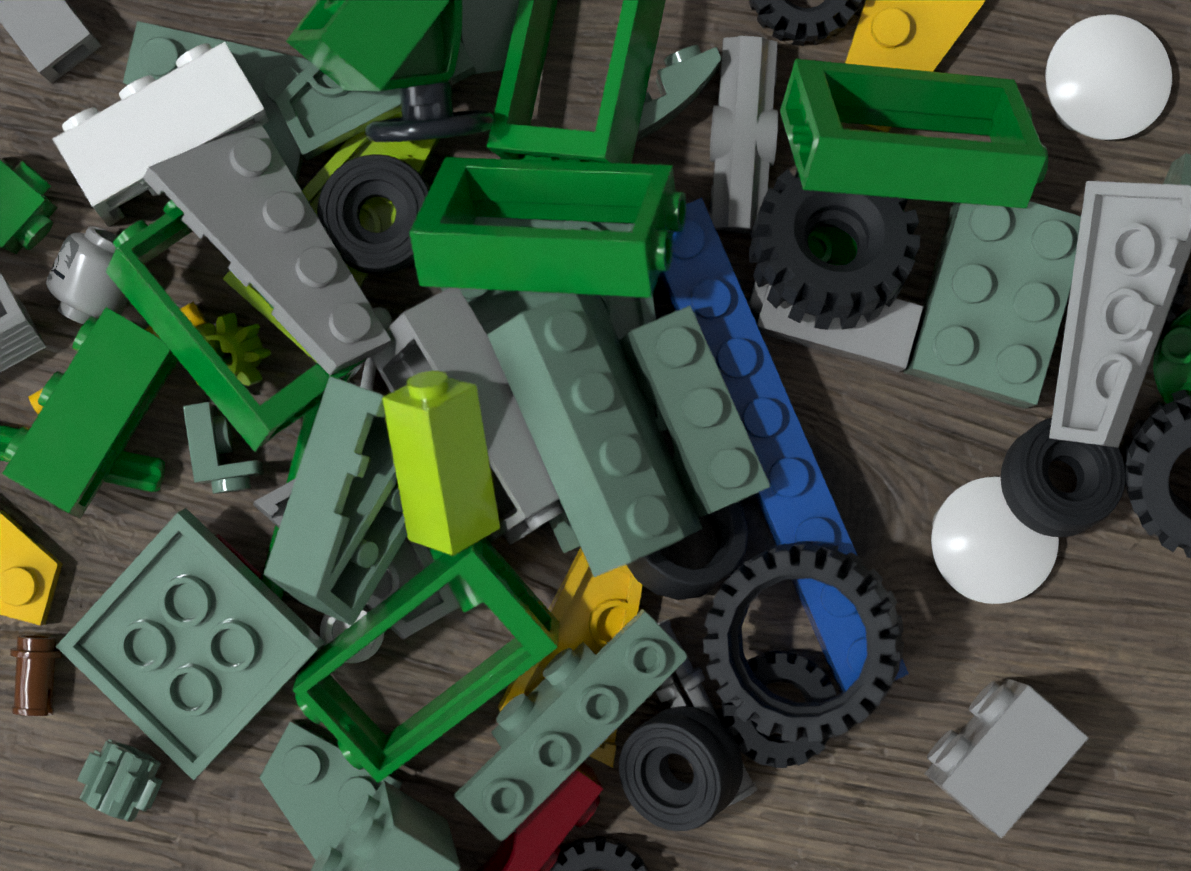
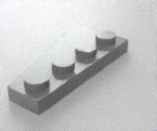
(264, 225)
(1120, 293)

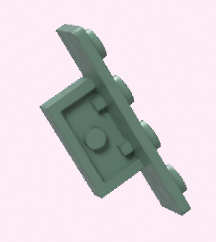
(566, 720)

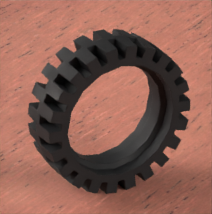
(750, 695)

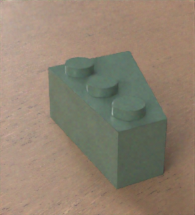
(342, 509)

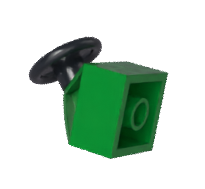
(389, 48)

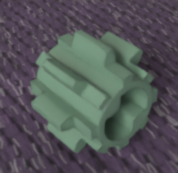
(120, 780)

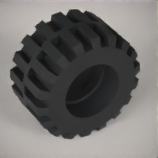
(1148, 467)

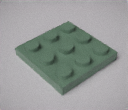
(190, 643)

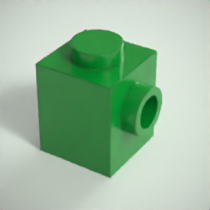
(23, 207)

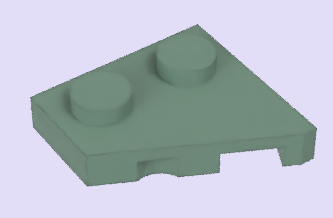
(316, 786)

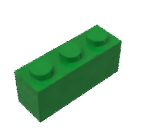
(89, 412)

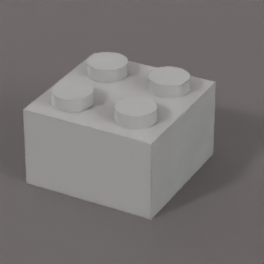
(1003, 754)

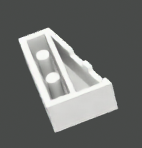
(156, 122)

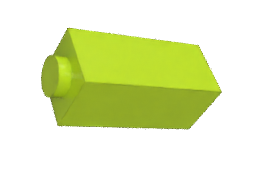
(441, 462)

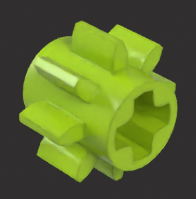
(239, 341)

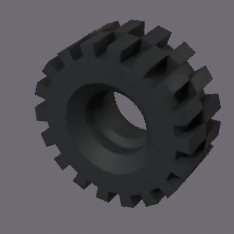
(823, 289)

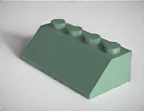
(594, 431)

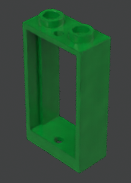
(621, 100)
(911, 165)
(550, 260)
(253, 421)
(505, 595)

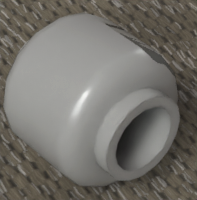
(81, 276)

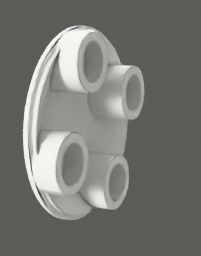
(1108, 77)
(986, 548)

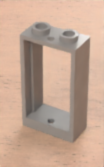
(449, 339)

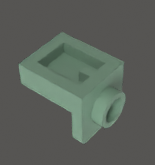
(208, 440)

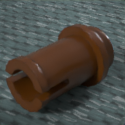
(34, 675)

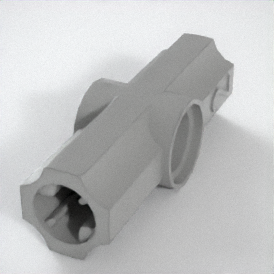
(743, 132)

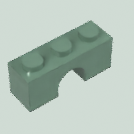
(705, 428)

